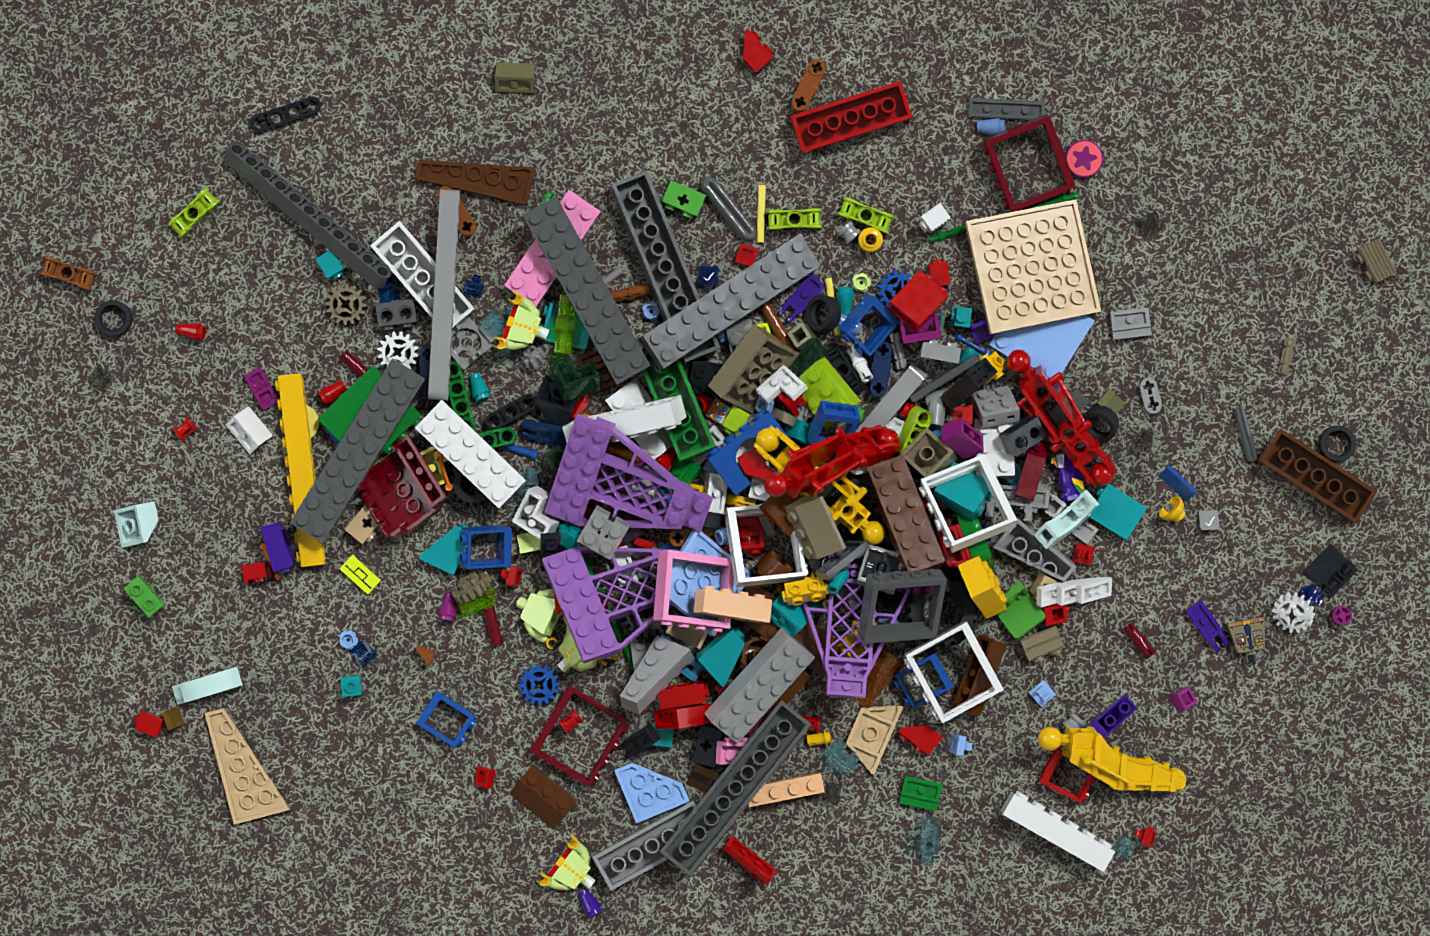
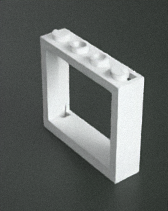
(981, 463)
(736, 554)
(928, 695)

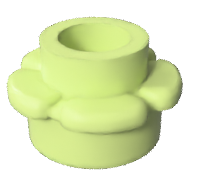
(861, 277)

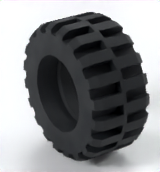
(968, 609)

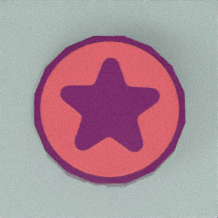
(1084, 158)

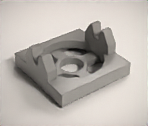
(485, 343)

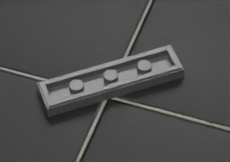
(1005, 109)
(945, 377)

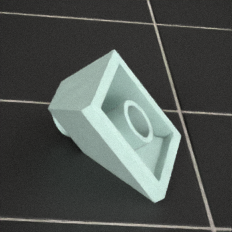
(136, 523)

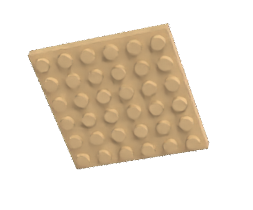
(1032, 266)

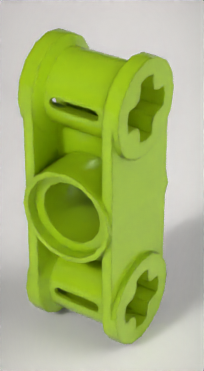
(202, 205)
(854, 214)
(805, 219)

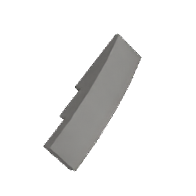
(1084, 532)

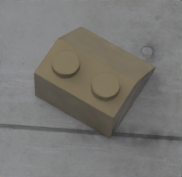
(928, 454)

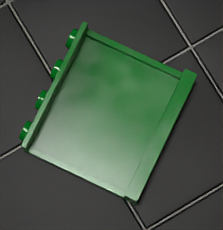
(346, 407)

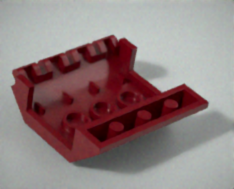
(402, 491)

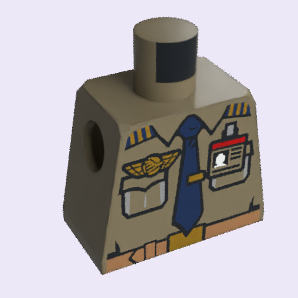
(1248, 637)

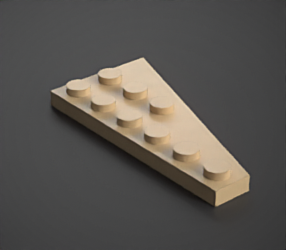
(245, 781)

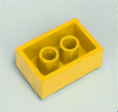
(983, 586)

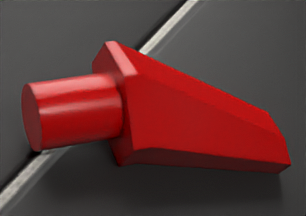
(581, 406)

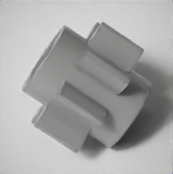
(533, 357)
(804, 413)

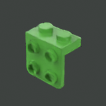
(1021, 611)

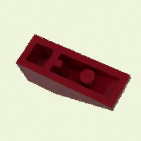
(1031, 471)

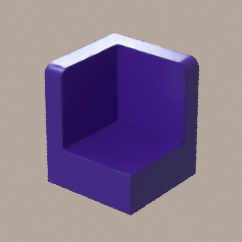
(980, 332)

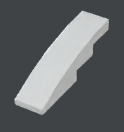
(1074, 591)

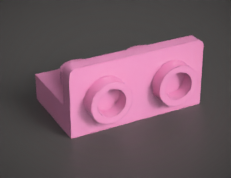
(729, 749)

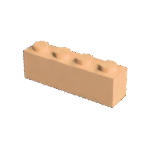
(732, 606)
(789, 789)

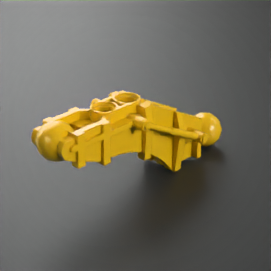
(872, 532)
(1122, 772)

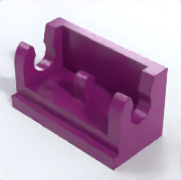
(929, 331)

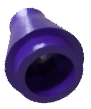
(590, 905)

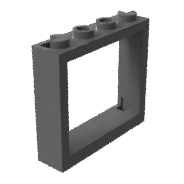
(901, 631)

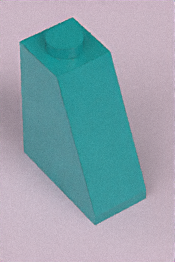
(445, 552)
(722, 654)

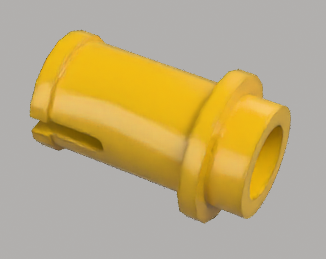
(818, 739)

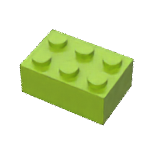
(826, 385)

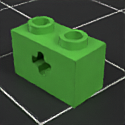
(694, 198)
(144, 596)

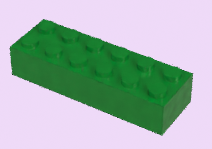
(692, 435)

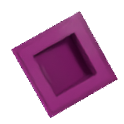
(1183, 699)

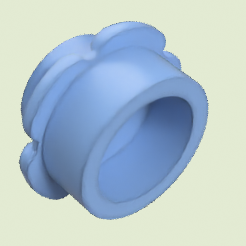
(647, 307)
(721, 536)
(343, 640)

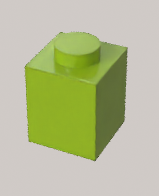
(734, 420)

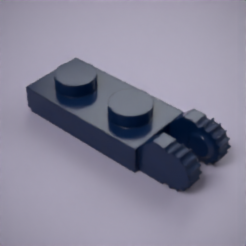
(544, 432)

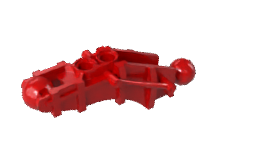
(853, 452)
(1102, 472)

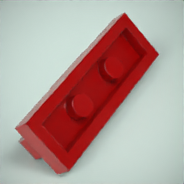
(749, 860)

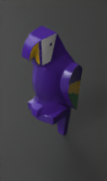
(1069, 478)

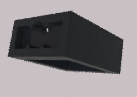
(969, 384)

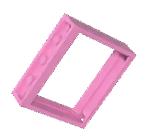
(663, 586)

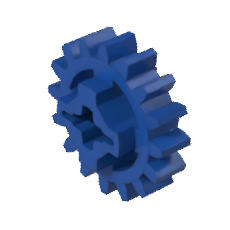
(889, 288)
(532, 678)

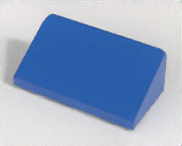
(1177, 483)

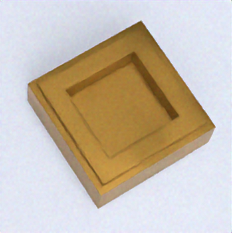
(172, 718)

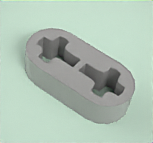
(1155, 395)

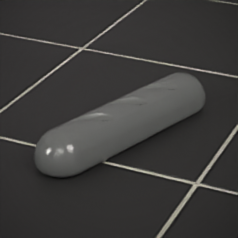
(728, 209)

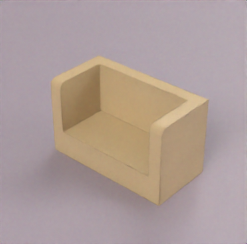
(688, 635)

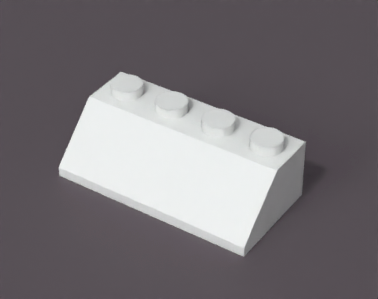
(635, 394)

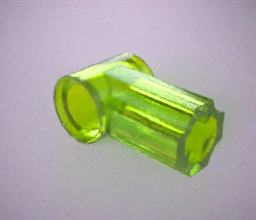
(478, 603)

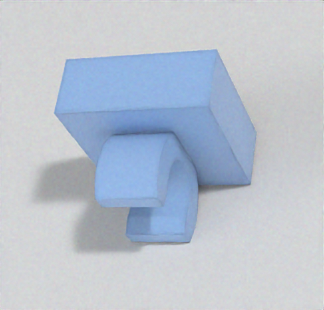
(1042, 693)
(959, 744)

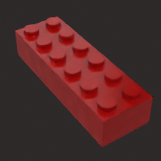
(851, 117)

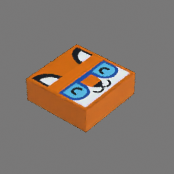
(718, 411)

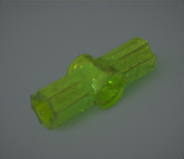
(564, 326)

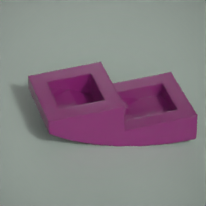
(261, 388)

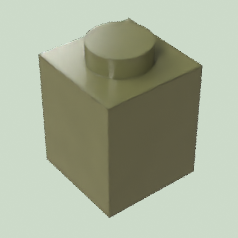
(801, 335)

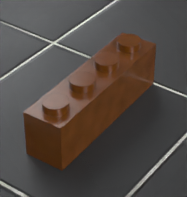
(974, 678)

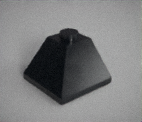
(552, 404)

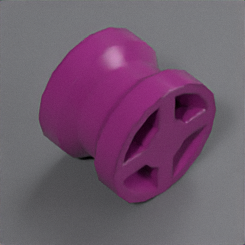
(1345, 614)

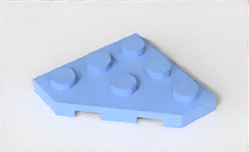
(649, 791)

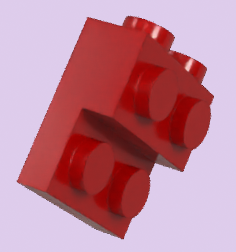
(750, 536)

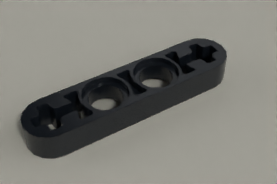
(286, 117)

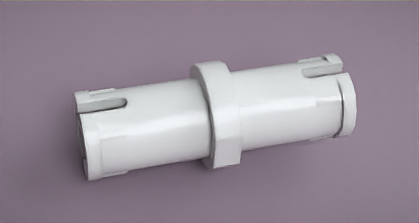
(859, 364)

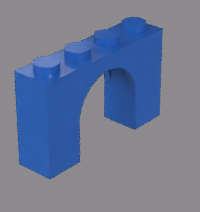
(724, 457)

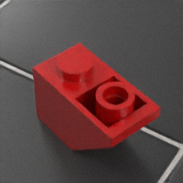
(755, 54)
(754, 465)
(922, 736)

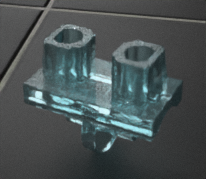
(531, 477)
(838, 759)

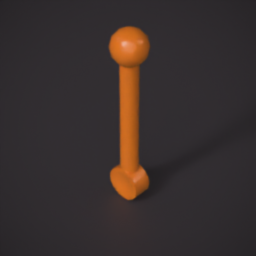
(448, 486)
(263, 548)

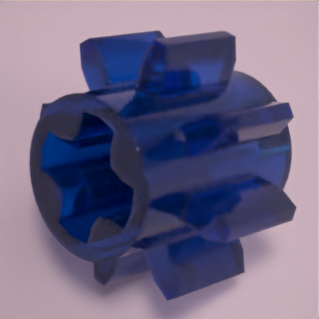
(1313, 594)

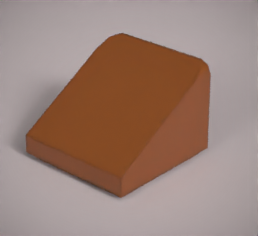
(427, 654)

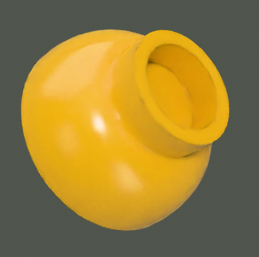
(1176, 513)

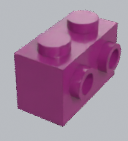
(962, 438)

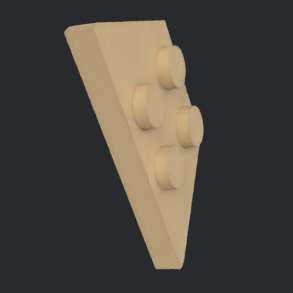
(872, 732)

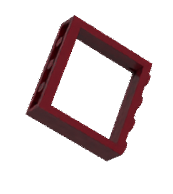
(1056, 148)
(603, 760)

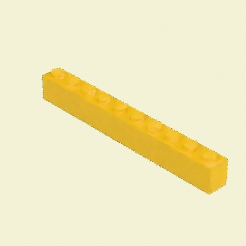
(299, 459)

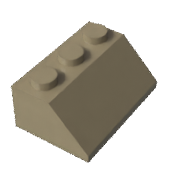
(814, 527)

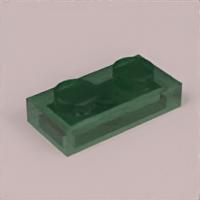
(808, 356)

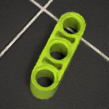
(913, 424)

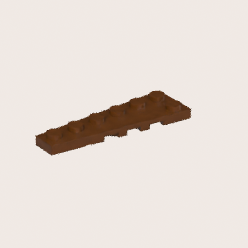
(495, 181)

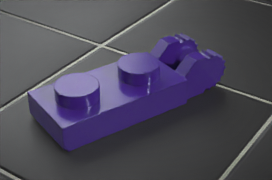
(799, 299)
(1206, 624)

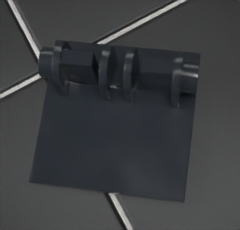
(702, 375)
(1330, 570)

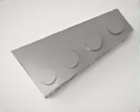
(1024, 546)
(657, 668)

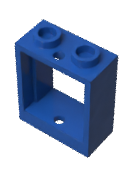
(879, 334)
(828, 411)
(504, 542)
(947, 684)
(431, 707)

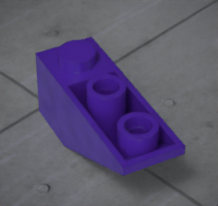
(1113, 716)

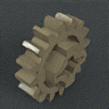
(339, 310)
(471, 586)

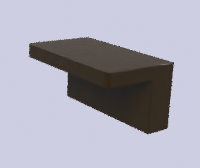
(702, 777)

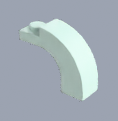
(1067, 521)
(207, 685)

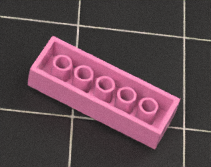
(534, 273)

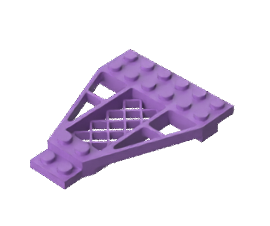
(579, 474)
(581, 602)
(847, 675)

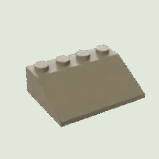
(749, 366)

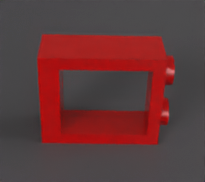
(683, 694)
(681, 716)
(1048, 771)

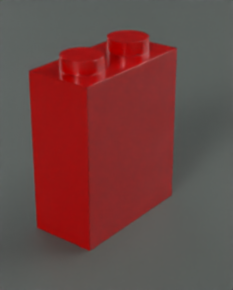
(918, 301)

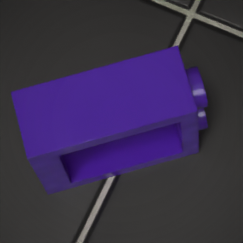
(278, 547)

